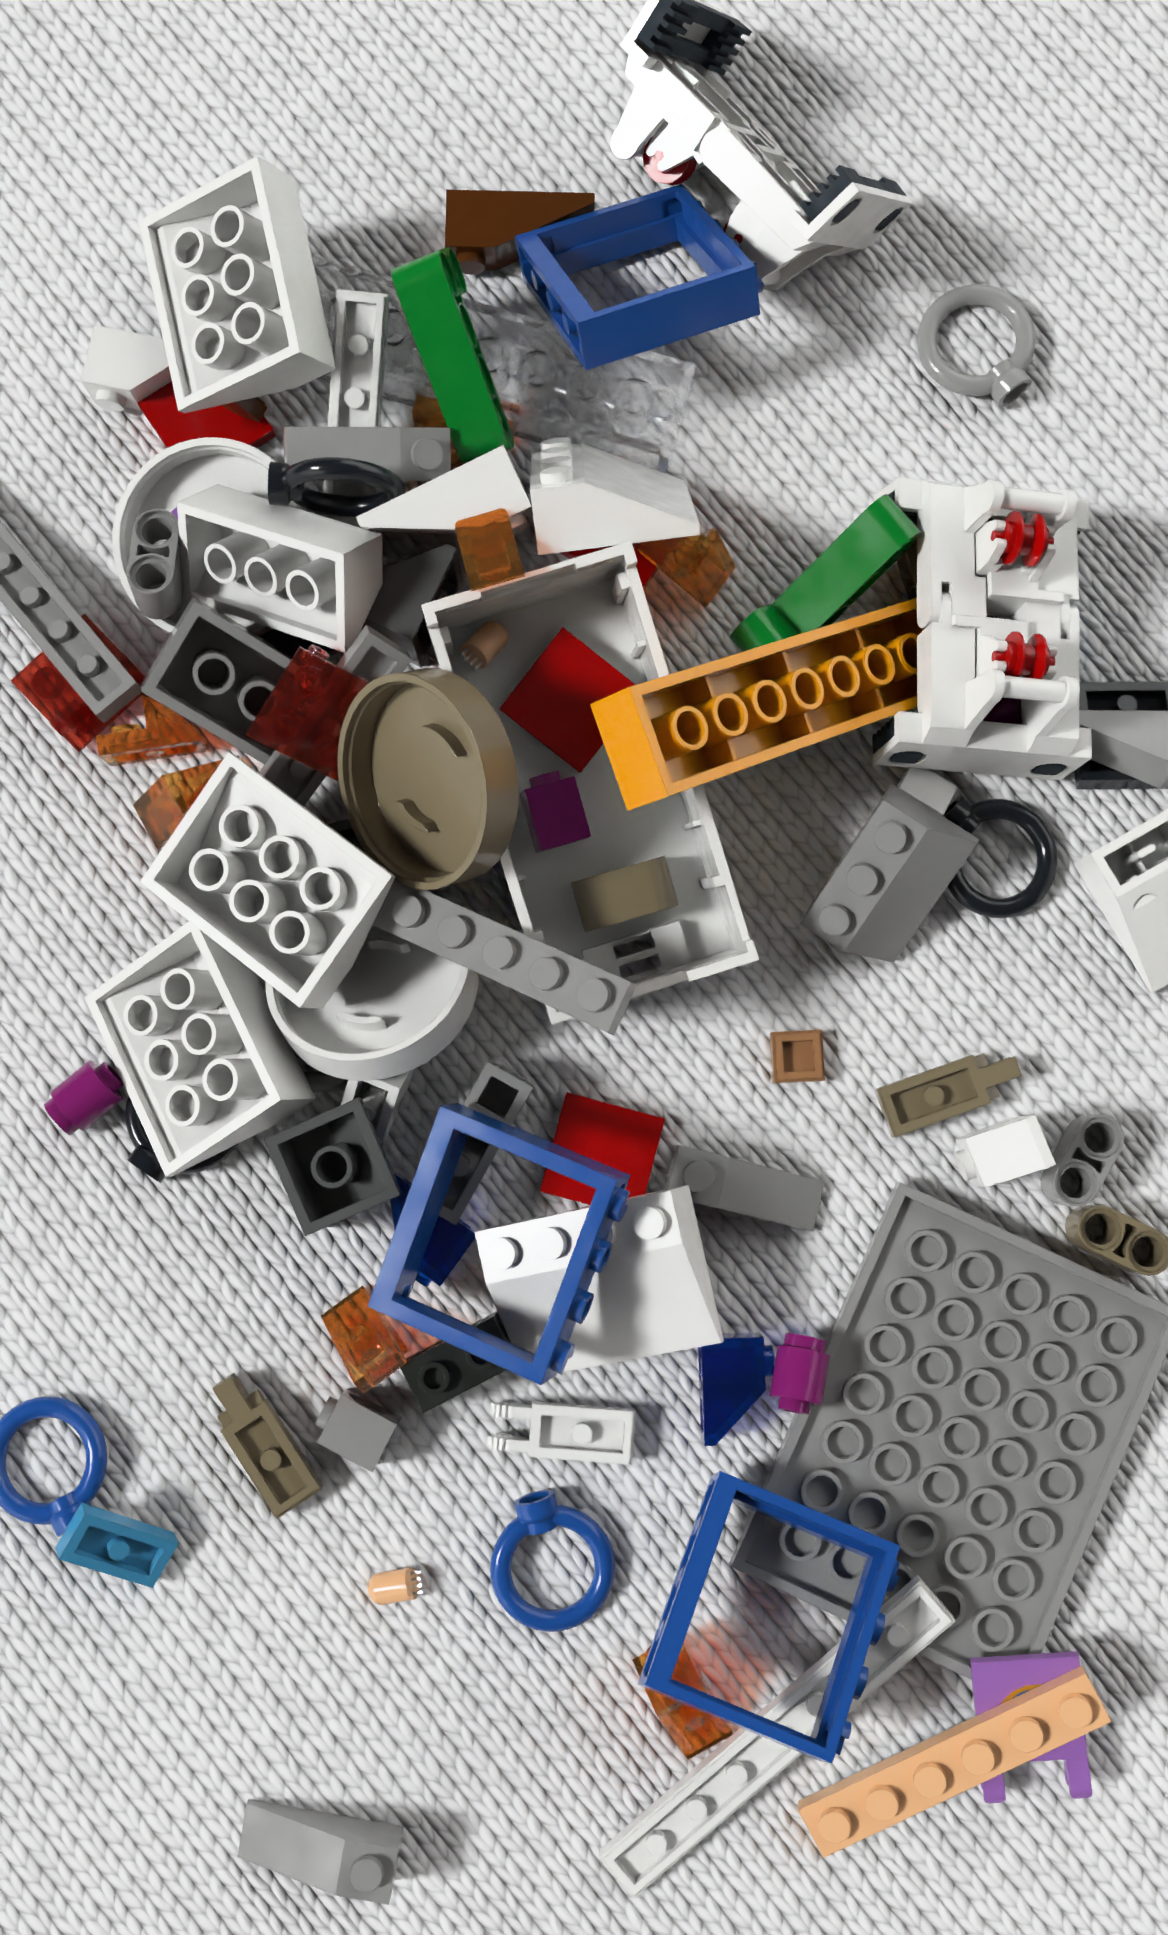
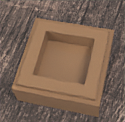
(797, 1056)

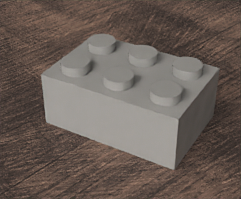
(216, 675)

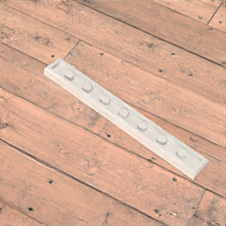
(750, 1761)

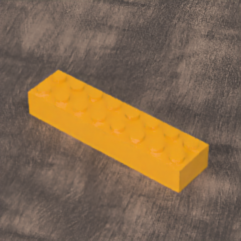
(759, 703)

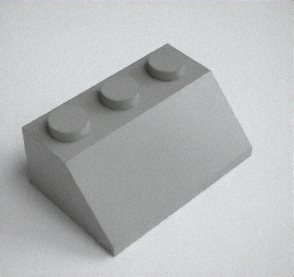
(889, 878)

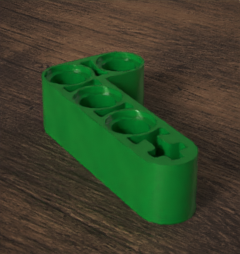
(451, 353)
(834, 578)

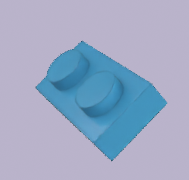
(116, 1545)

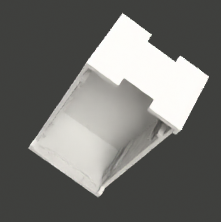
(607, 610)

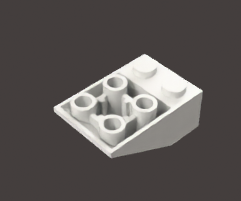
(1132, 892)

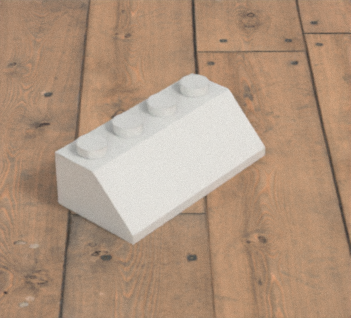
(279, 565)

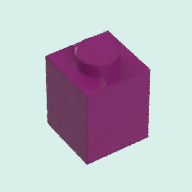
(554, 811)

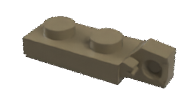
(943, 1092)
(265, 1447)

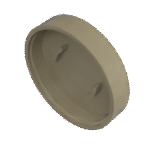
(428, 777)

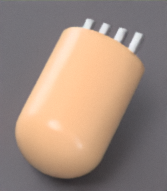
(485, 644)
(394, 1586)

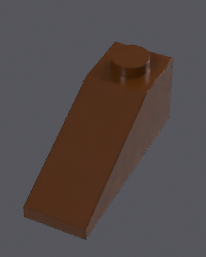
(485, 222)

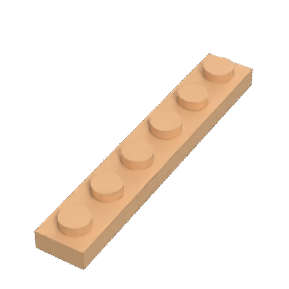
(953, 1761)

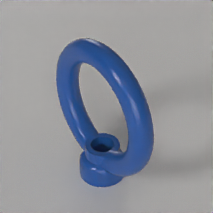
(62, 1509)
(537, 1515)

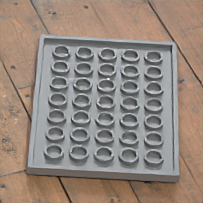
(968, 1421)

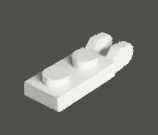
(568, 1432)

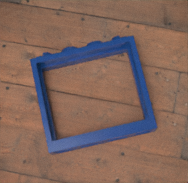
(651, 320)
(421, 1213)
(861, 1630)

